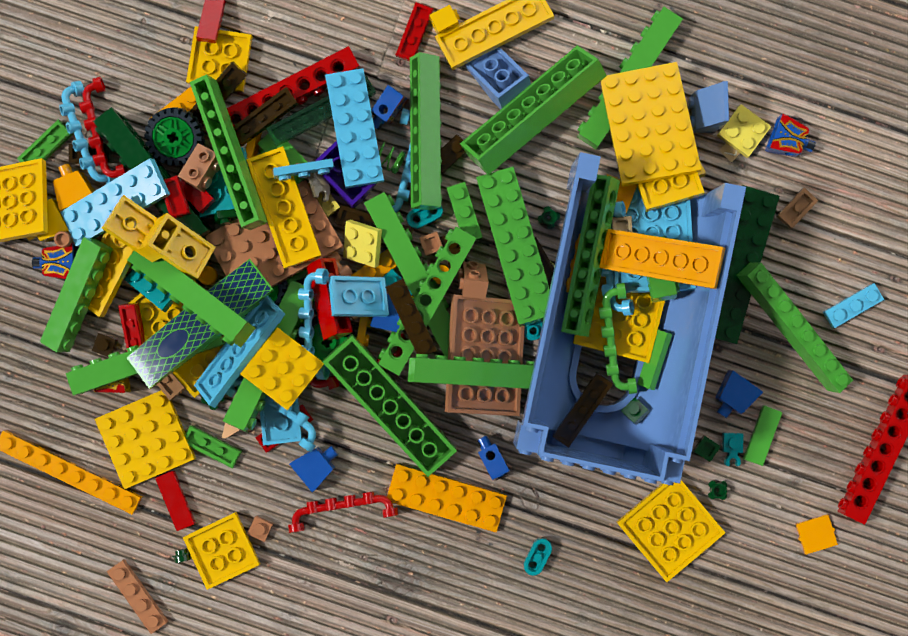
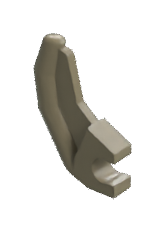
(318, 185)

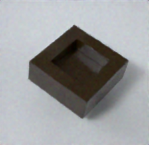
(104, 344)

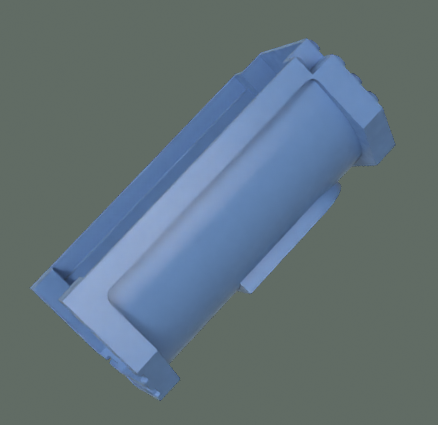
(609, 440)

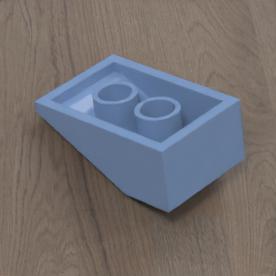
(499, 76)
(709, 108)

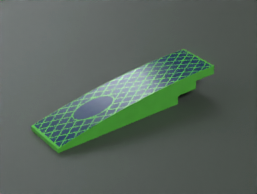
(187, 336)

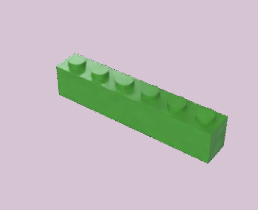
(76, 295)

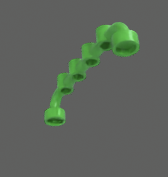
(608, 332)

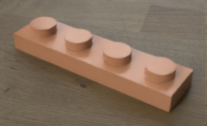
(137, 596)

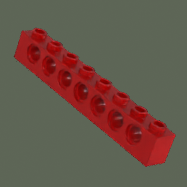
(293, 83)
(885, 460)

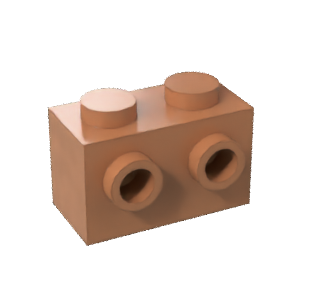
(200, 168)
(473, 280)

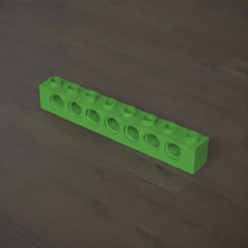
(465, 241)
(591, 244)

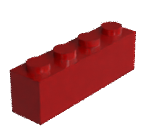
(331, 326)

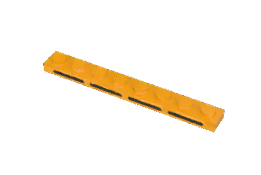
(69, 472)

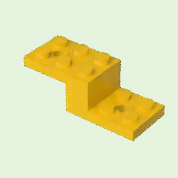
(158, 237)

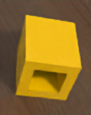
(444, 19)

